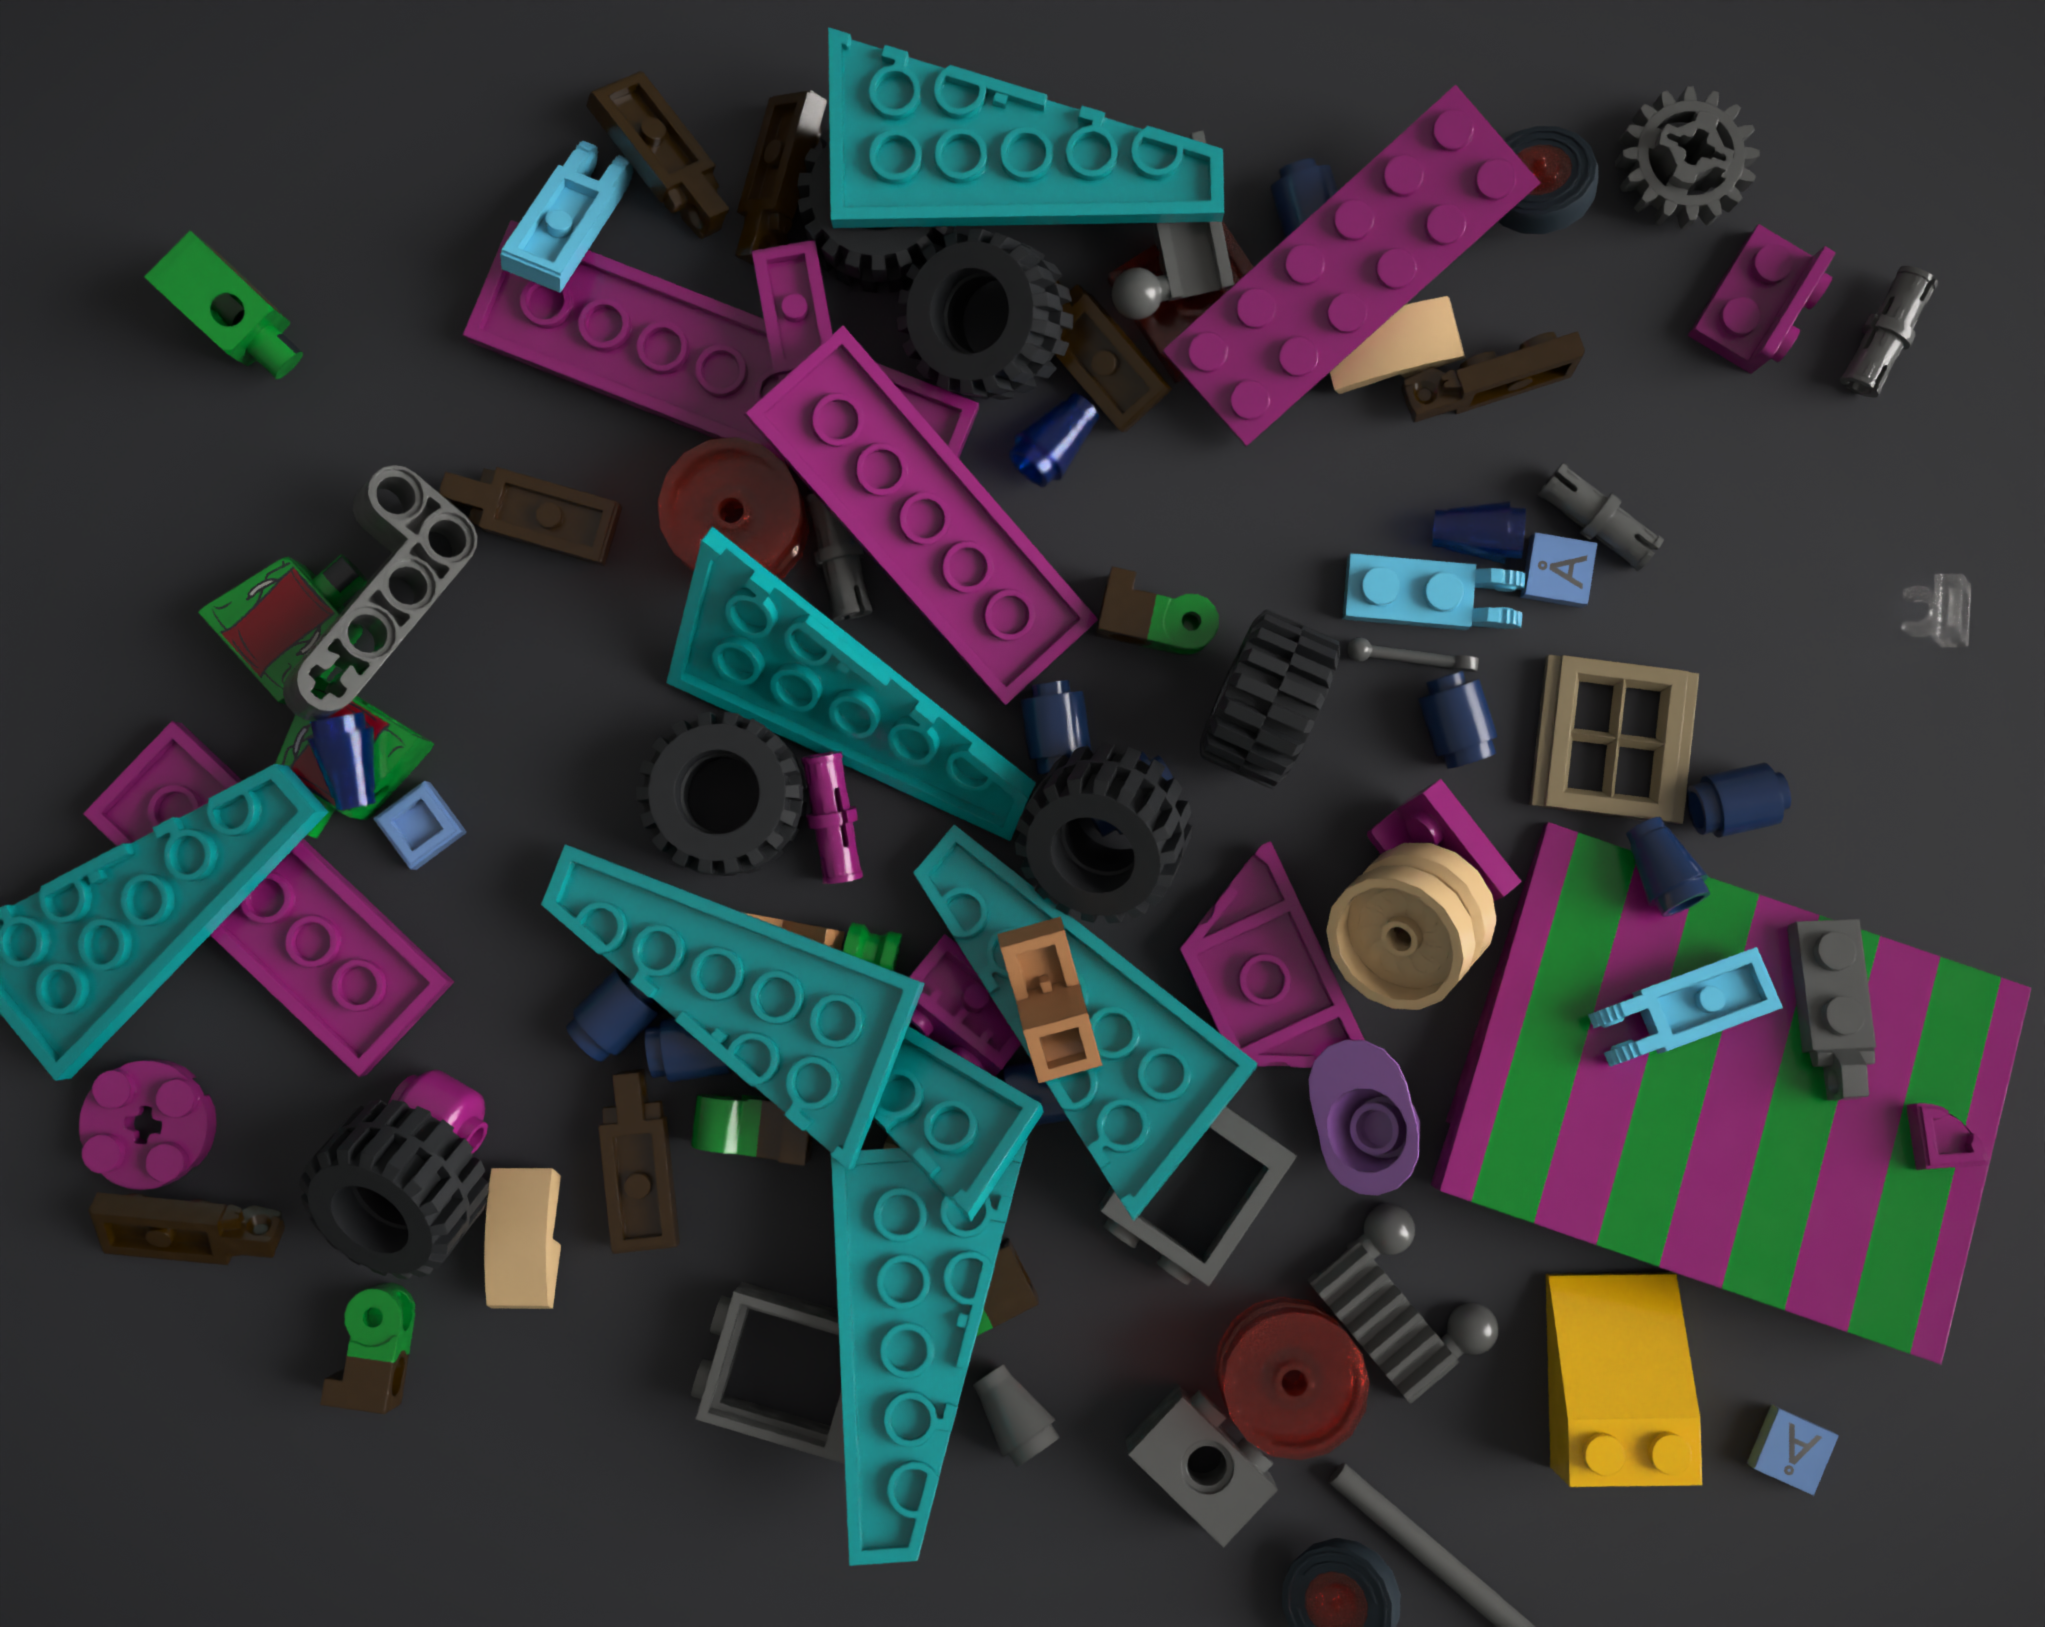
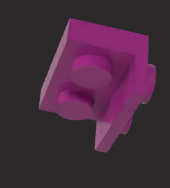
(1760, 299)
(1440, 819)
(960, 1010)

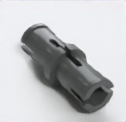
(1889, 331)
(1600, 517)
(840, 560)

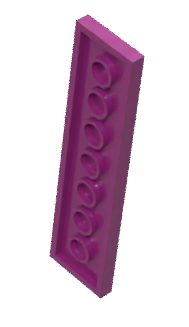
(660, 348)

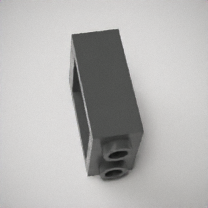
(1177, 1258)
(753, 1418)

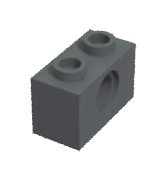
(1217, 1499)

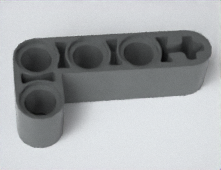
(374, 605)

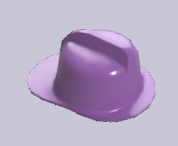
(1364, 1117)

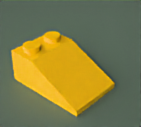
(1620, 1381)

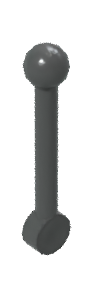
(1360, 649)

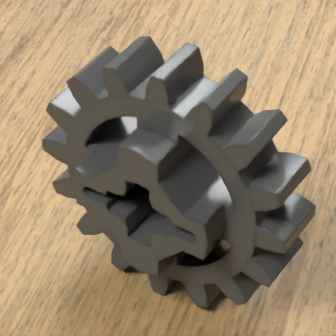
(1714, 160)

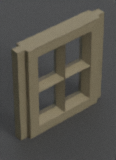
(1670, 746)

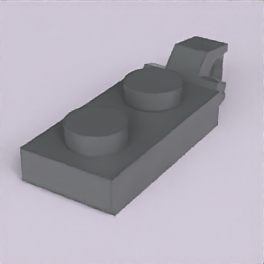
(1834, 1003)

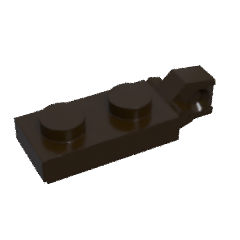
(661, 150)
(771, 188)
(1109, 363)
(1493, 378)
(537, 512)
(637, 1169)
(183, 1229)

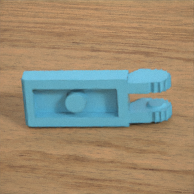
(565, 219)
(1426, 593)
(1694, 1005)

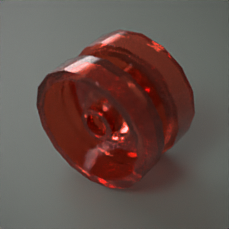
(731, 475)
(1286, 1416)

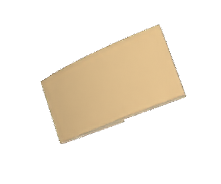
(1406, 344)
(519, 1240)

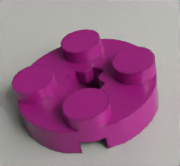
(114, 1144)

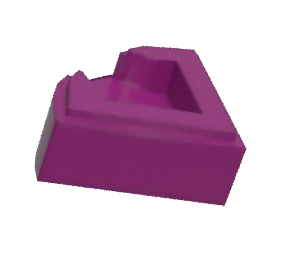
(1942, 1139)

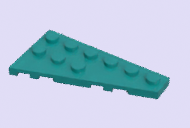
(976, 151)
(788, 666)
(124, 922)
(769, 1003)
(1161, 1063)
(908, 1323)

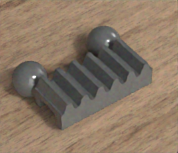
(1191, 261)
(1386, 1320)

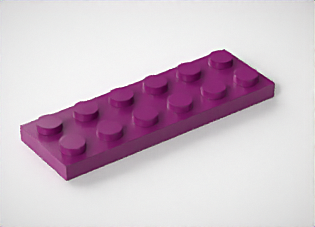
(1351, 266)
(921, 515)
(301, 928)

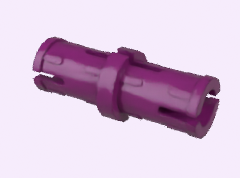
(832, 817)

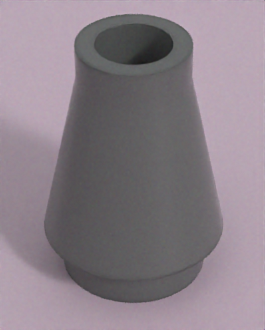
(1015, 1416)

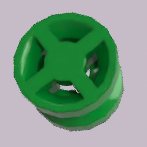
(873, 947)

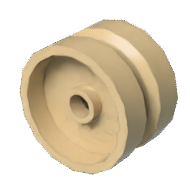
(1411, 925)

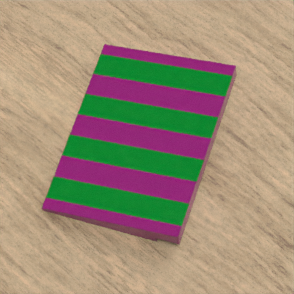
(1727, 1145)

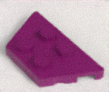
(1266, 970)

